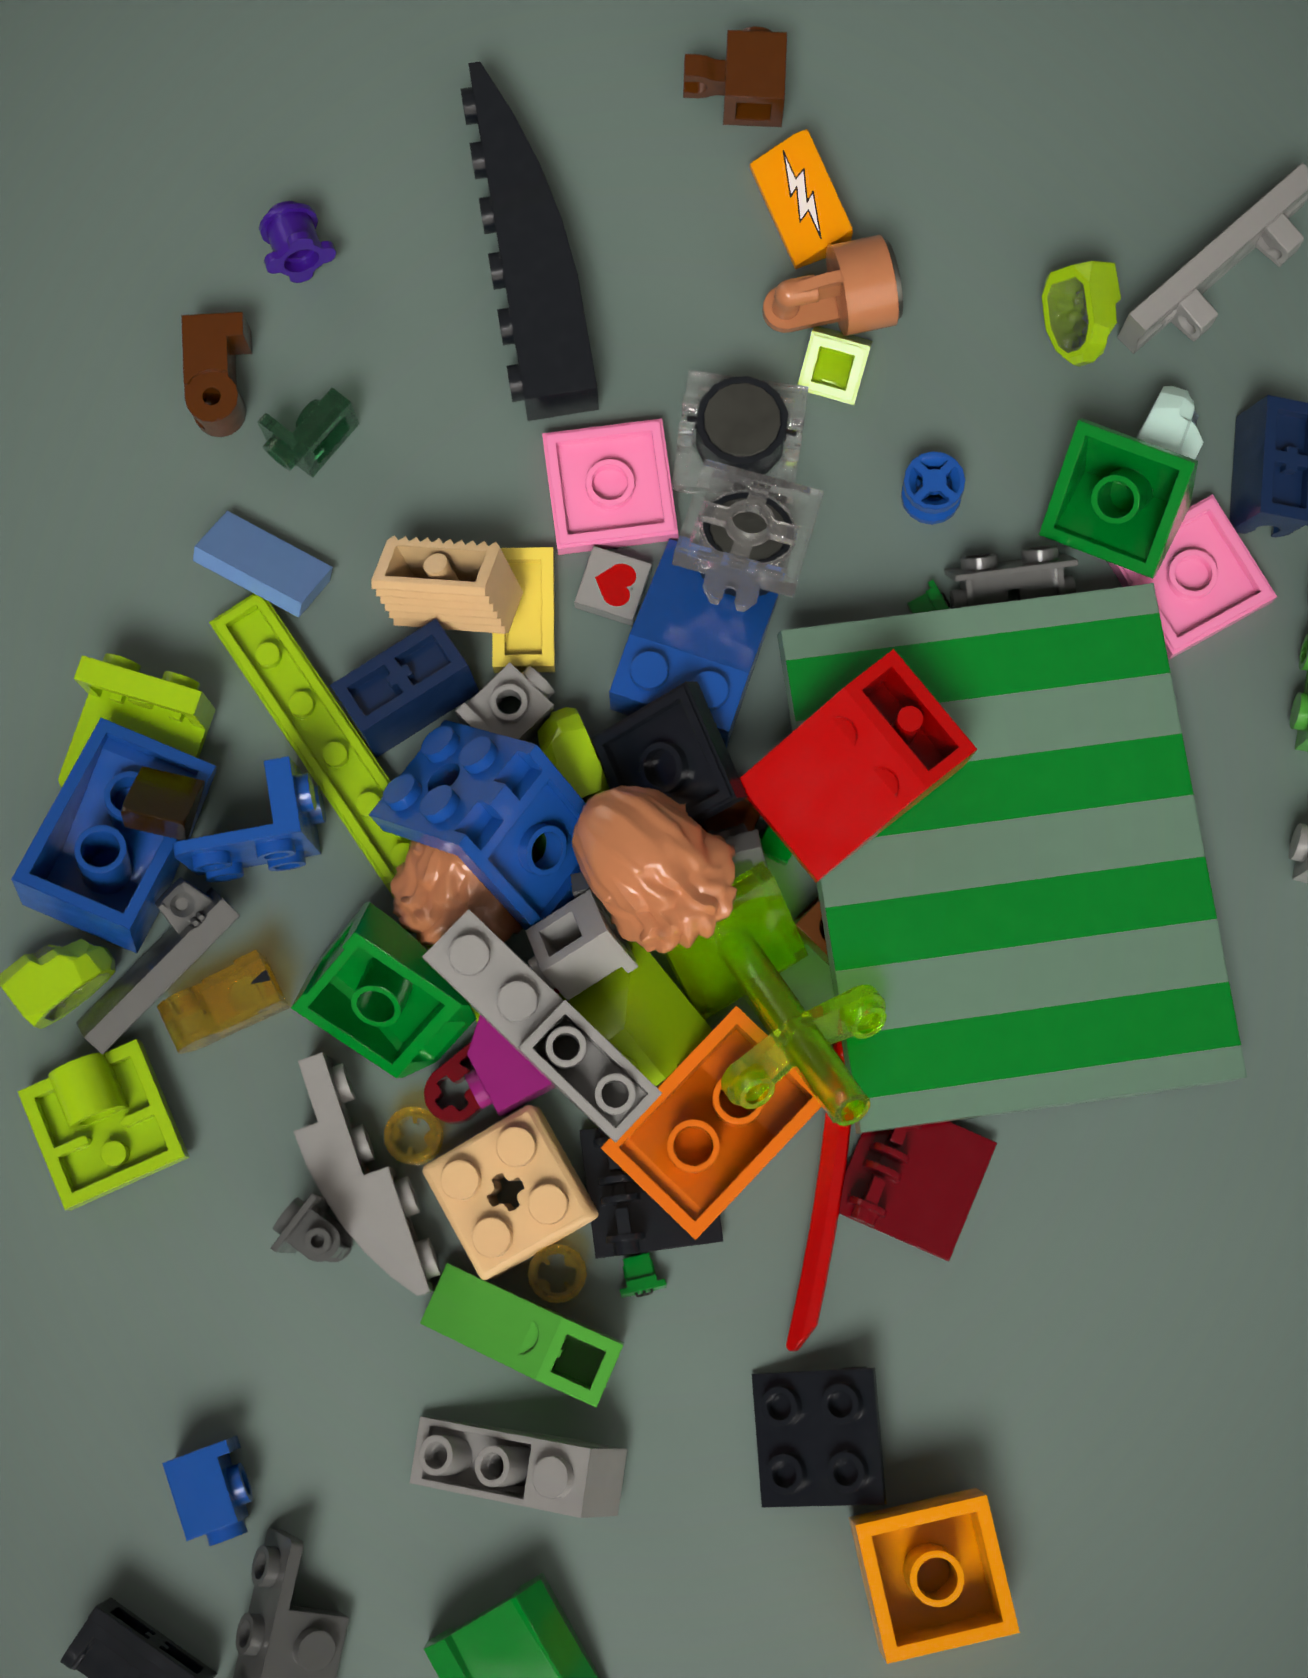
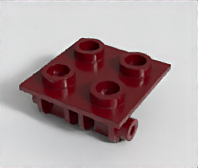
(916, 1183)

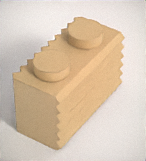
(450, 582)

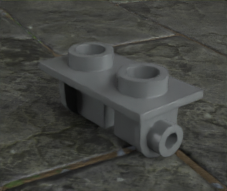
(1034, 576)
(311, 1231)

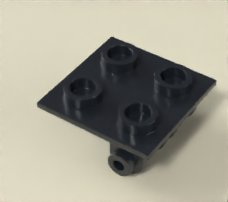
(627, 1216)
(819, 1438)

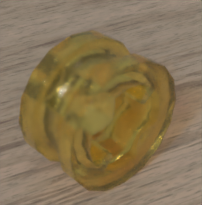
(394, 1133)
(543, 1287)

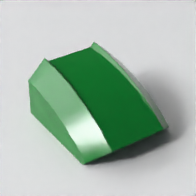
(383, 996)
(514, 1639)

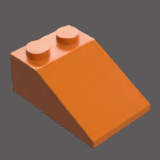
(698, 1147)

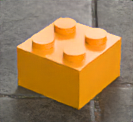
(933, 1575)

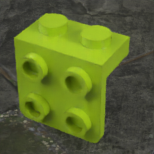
(158, 708)

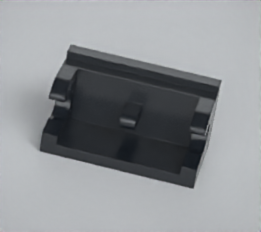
(125, 1646)

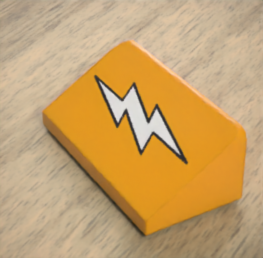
(801, 199)

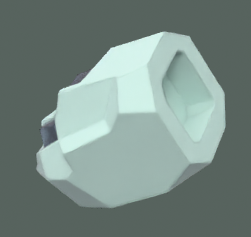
(1173, 423)

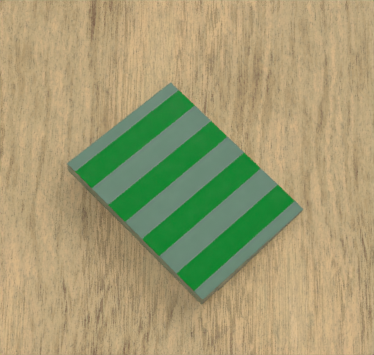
(1050, 898)

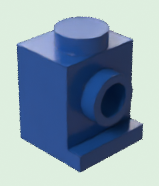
(210, 1492)

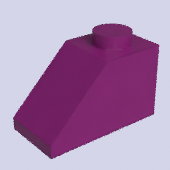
(501, 1072)

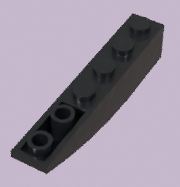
(532, 263)

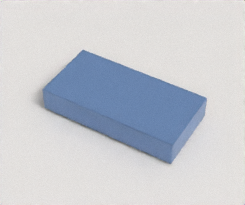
(262, 563)

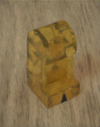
(223, 1003)

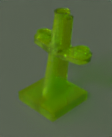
(746, 962)

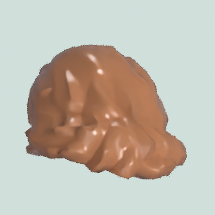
(654, 867)
(437, 889)

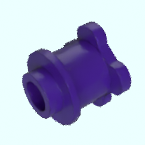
(294, 241)

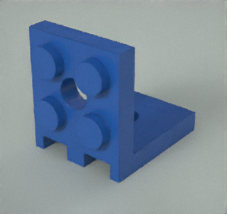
(488, 806)

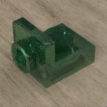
(317, 435)

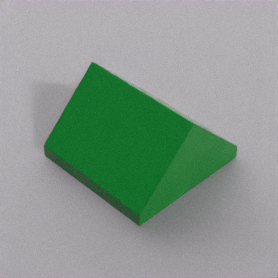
(1119, 498)

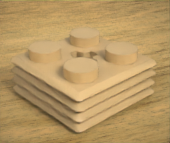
(550, 1203)

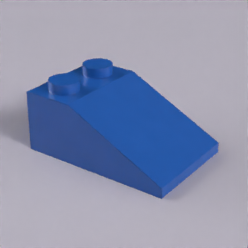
(690, 639)
(83, 857)

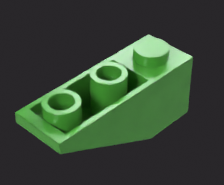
(522, 1334)

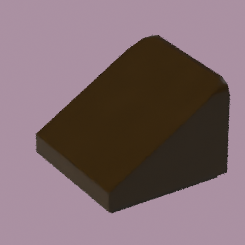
(162, 803)

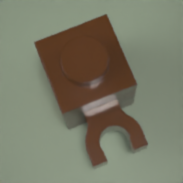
(748, 78)

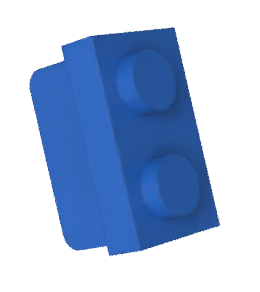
(282, 845)

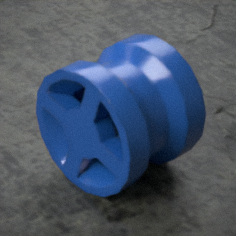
(940, 476)

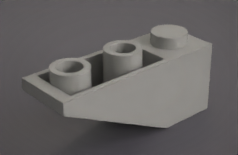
(519, 1467)

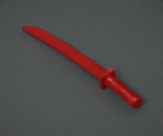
(822, 1229)

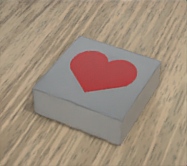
(613, 585)

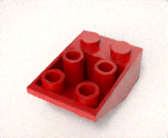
(856, 765)

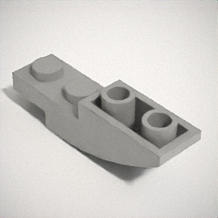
(542, 1026)
(368, 1205)

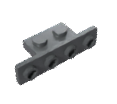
(280, 1637)

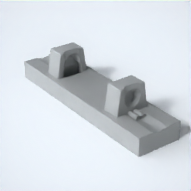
(1181, 297)

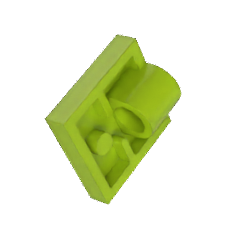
(102, 1123)

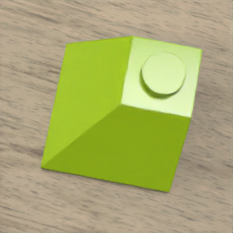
(643, 1016)

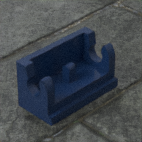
(1271, 467)
(406, 688)

